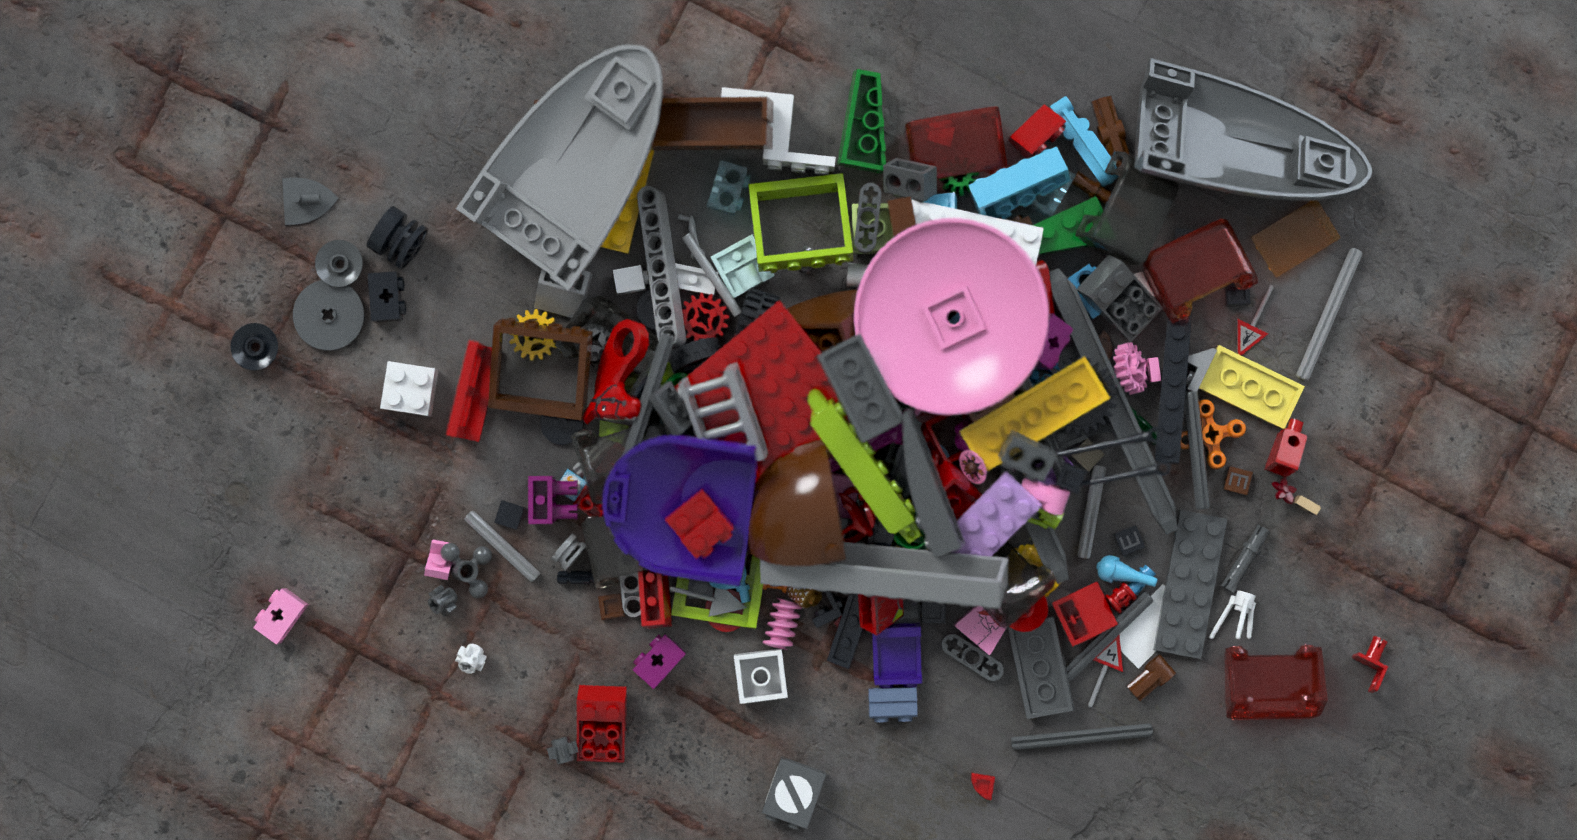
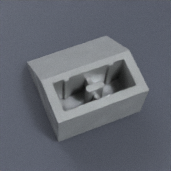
(557, 299)

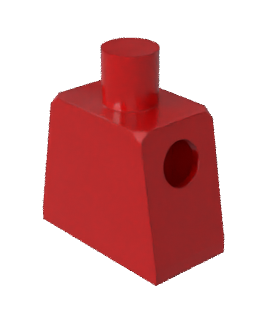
(1287, 450)

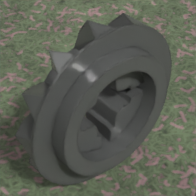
(604, 334)

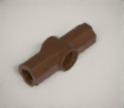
(1109, 128)

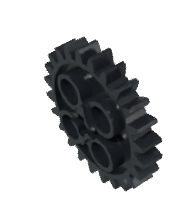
(1096, 414)

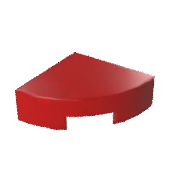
(983, 784)

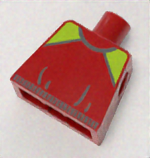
(878, 612)

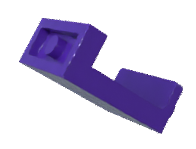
(897, 656)

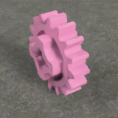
(1130, 368)

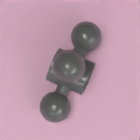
(481, 556)

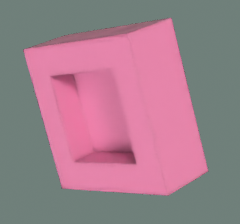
(1153, 370)

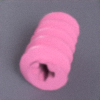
(782, 624)

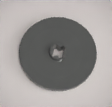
(334, 333)

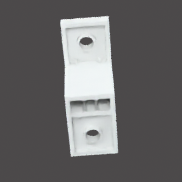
(782, 118)

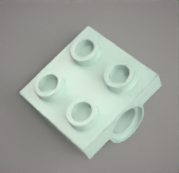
(740, 267)

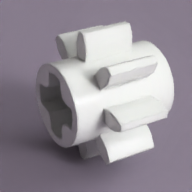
(471, 658)

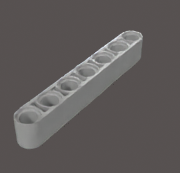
(654, 258)

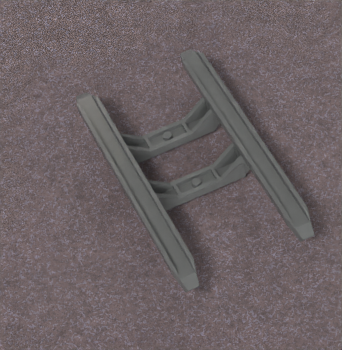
(1122, 425)

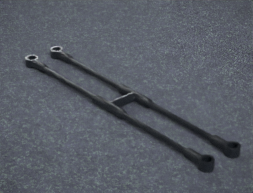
(1134, 439)

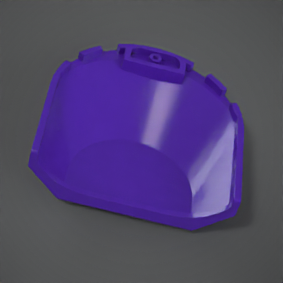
(658, 479)

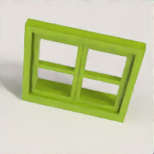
(750, 613)

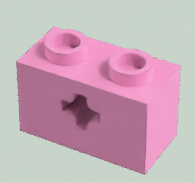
(292, 609)

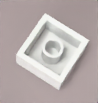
(409, 388)
(760, 676)

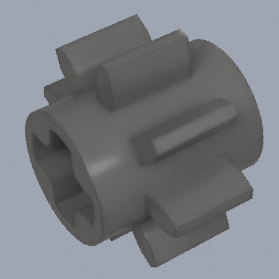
(442, 600)
(562, 750)

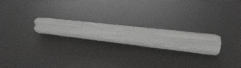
(1329, 314)

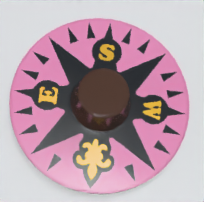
(973, 466)

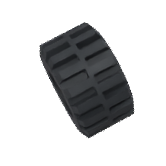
(754, 306)

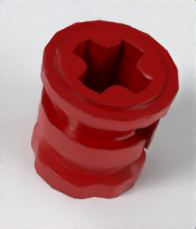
(1120, 597)

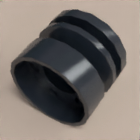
(401, 240)

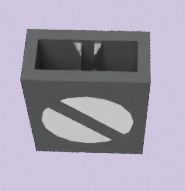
(793, 793)

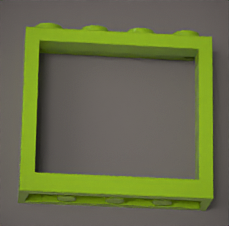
(796, 188)

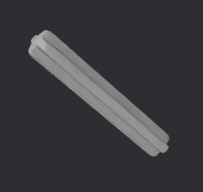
(1091, 514)
(502, 546)

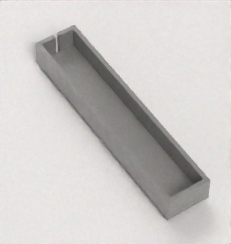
(901, 574)

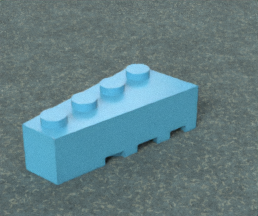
(1019, 184)

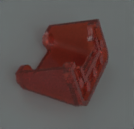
(958, 142)
(1196, 267)
(1274, 684)

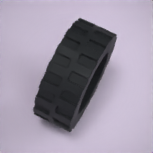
(693, 354)

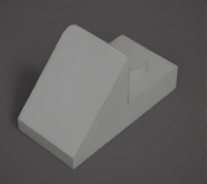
(1201, 363)

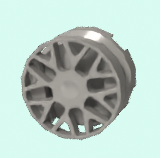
(567, 550)

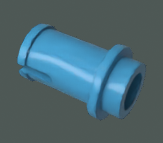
(1136, 587)

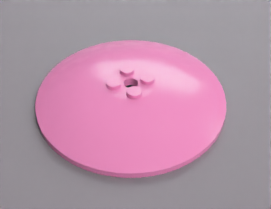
(907, 305)

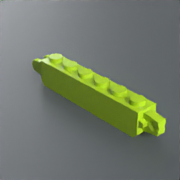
(862, 467)

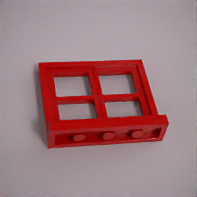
(472, 394)

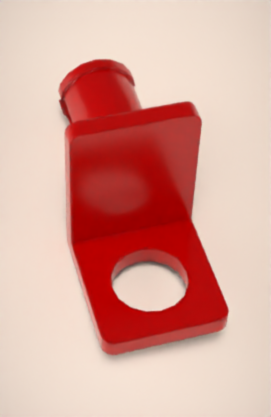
(1372, 660)

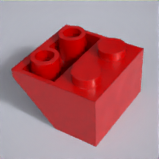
(1036, 131)
(1084, 613)

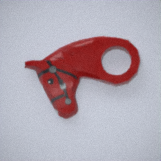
(610, 397)

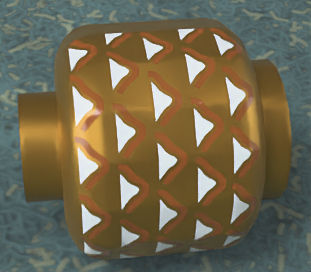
(804, 597)

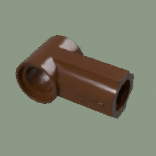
(1155, 674)

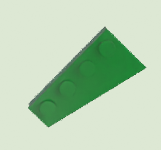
(863, 130)
(1061, 228)

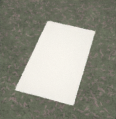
(1139, 637)

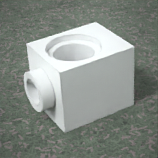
(630, 279)

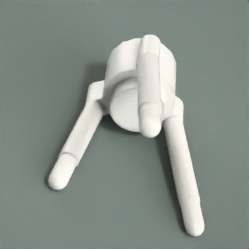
(1243, 603)

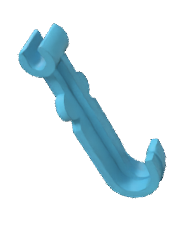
(1084, 141)

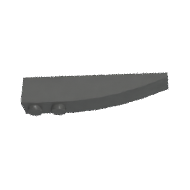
(928, 493)

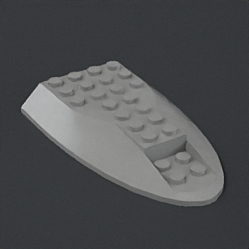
(572, 162)

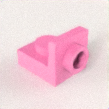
(436, 565)

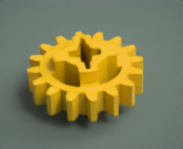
(529, 345)

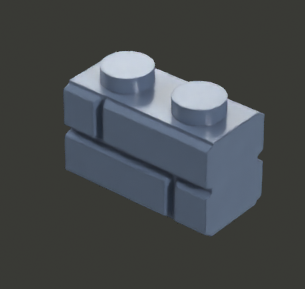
(892, 702)

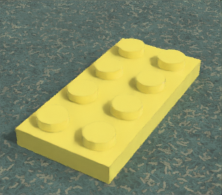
(1251, 387)

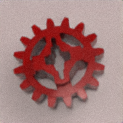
(714, 313)

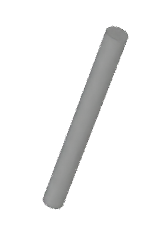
(711, 274)

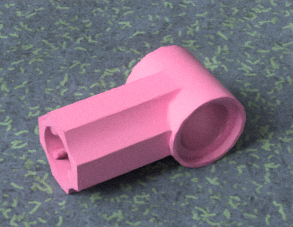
(1050, 496)

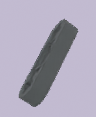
(875, 201)
(990, 661)

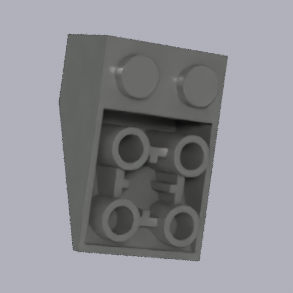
(1119, 297)

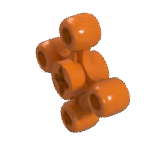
(1220, 431)

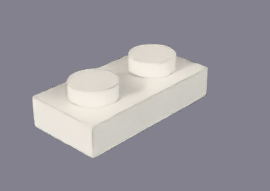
(694, 280)

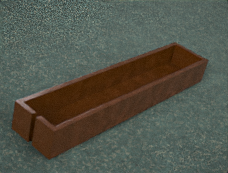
(714, 124)

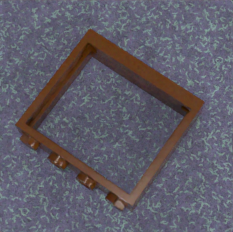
(535, 405)

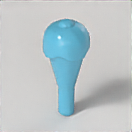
(1112, 569)

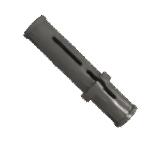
(1245, 558)

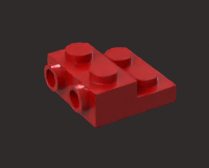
(700, 524)

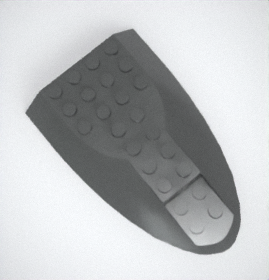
(1239, 139)

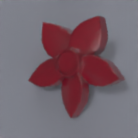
(1284, 491)

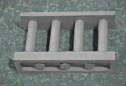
(739, 401)

